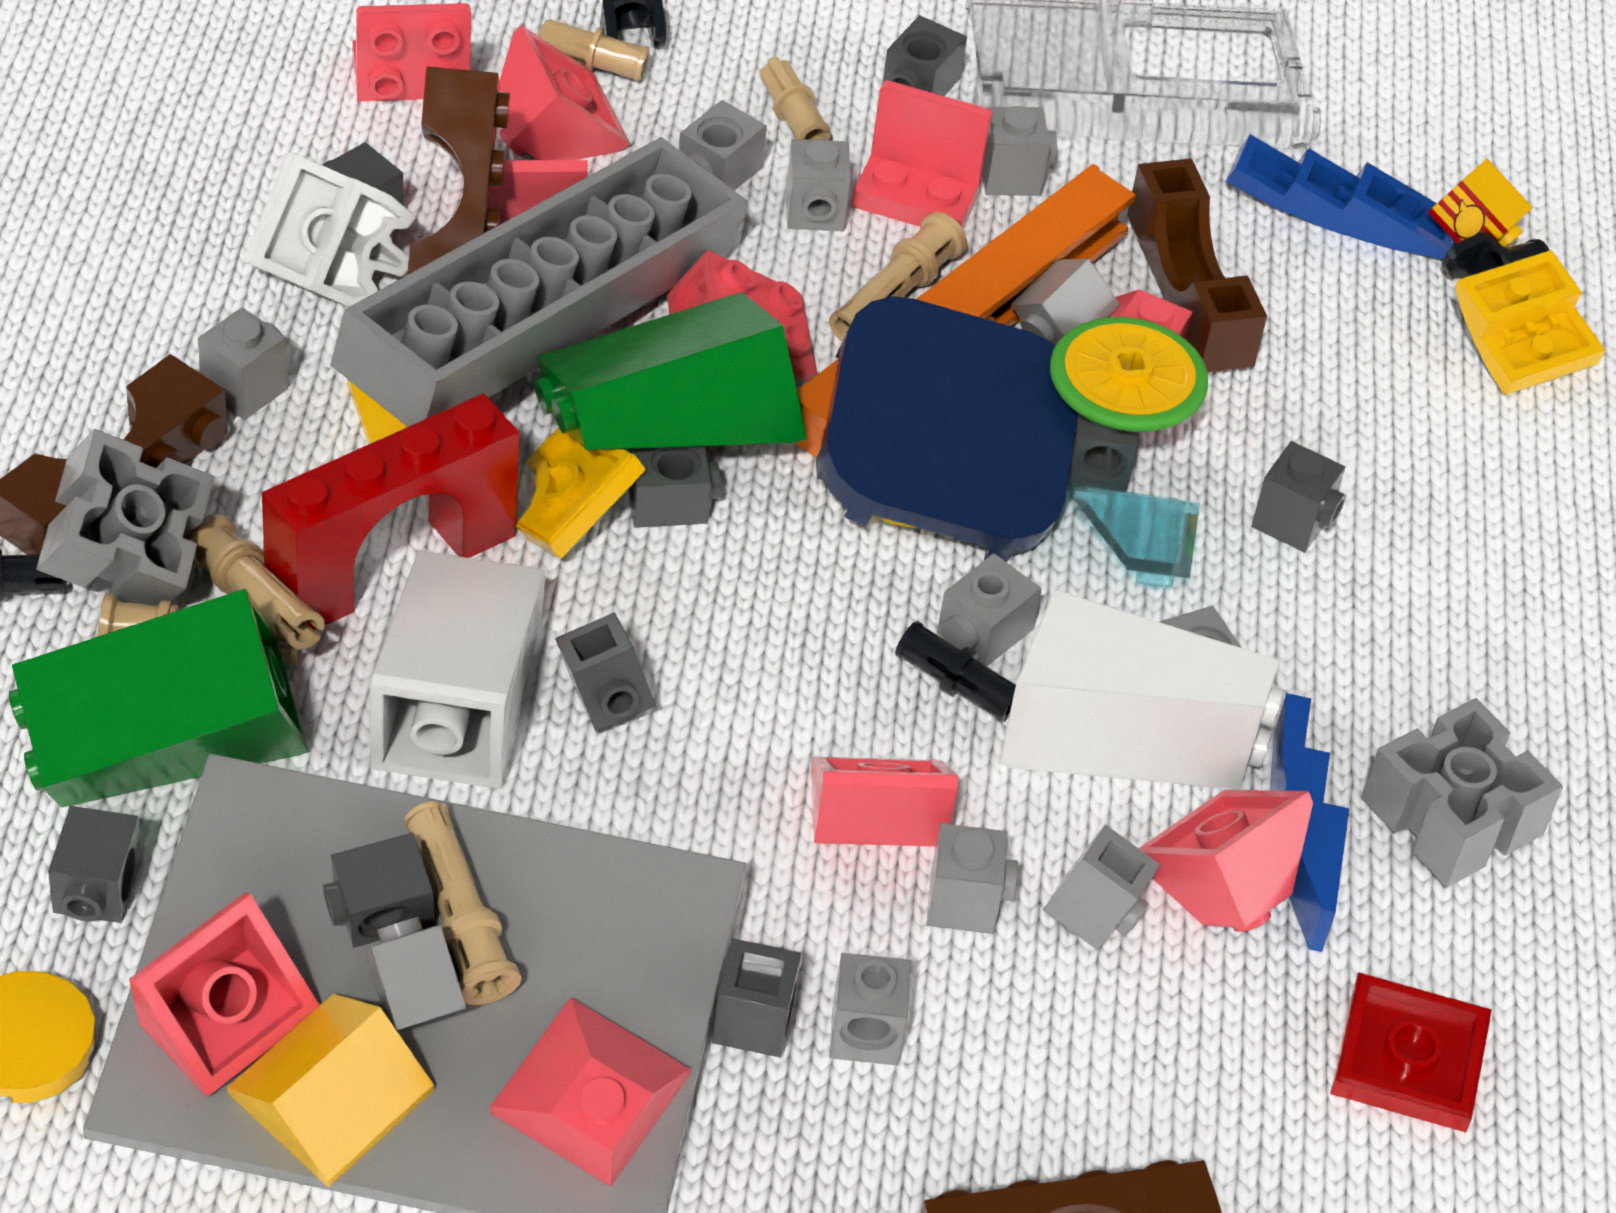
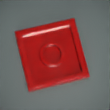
(1411, 1052)

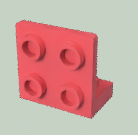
(401, 41)
(923, 156)
(719, 277)

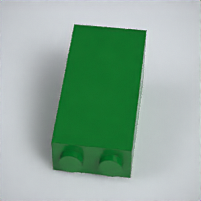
(677, 382)
(156, 701)

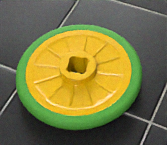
(1129, 374)

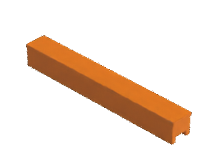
(1070, 224)

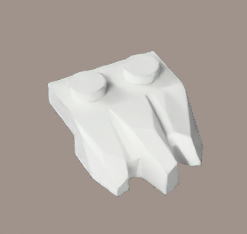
(328, 232)

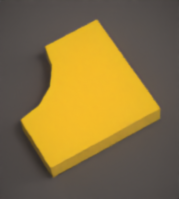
(573, 490)

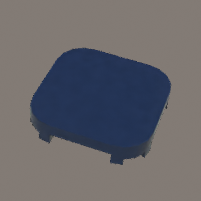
(947, 426)

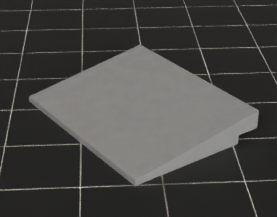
(582, 917)

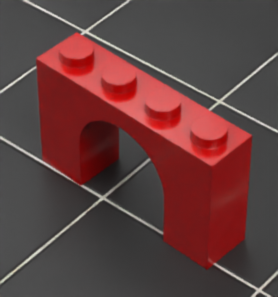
(321, 517)

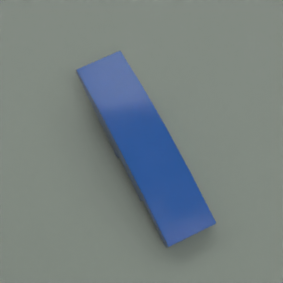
(1359, 206)
(1322, 854)

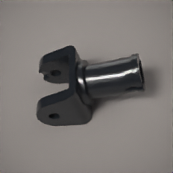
(634, 15)
(1484, 253)

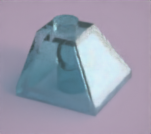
(1141, 530)

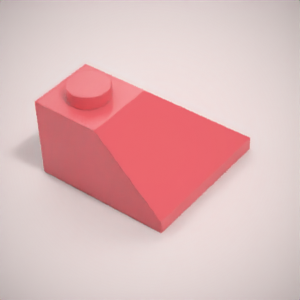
(555, 104)
(1234, 855)
(590, 1091)

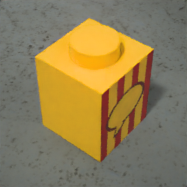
(1482, 204)

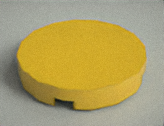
(43, 1035)

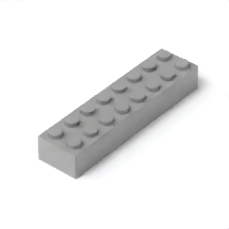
(536, 283)

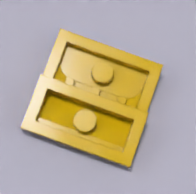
(1527, 322)

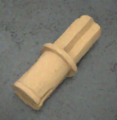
(597, 49)
(793, 101)

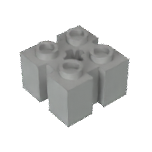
(125, 521)
(1461, 792)

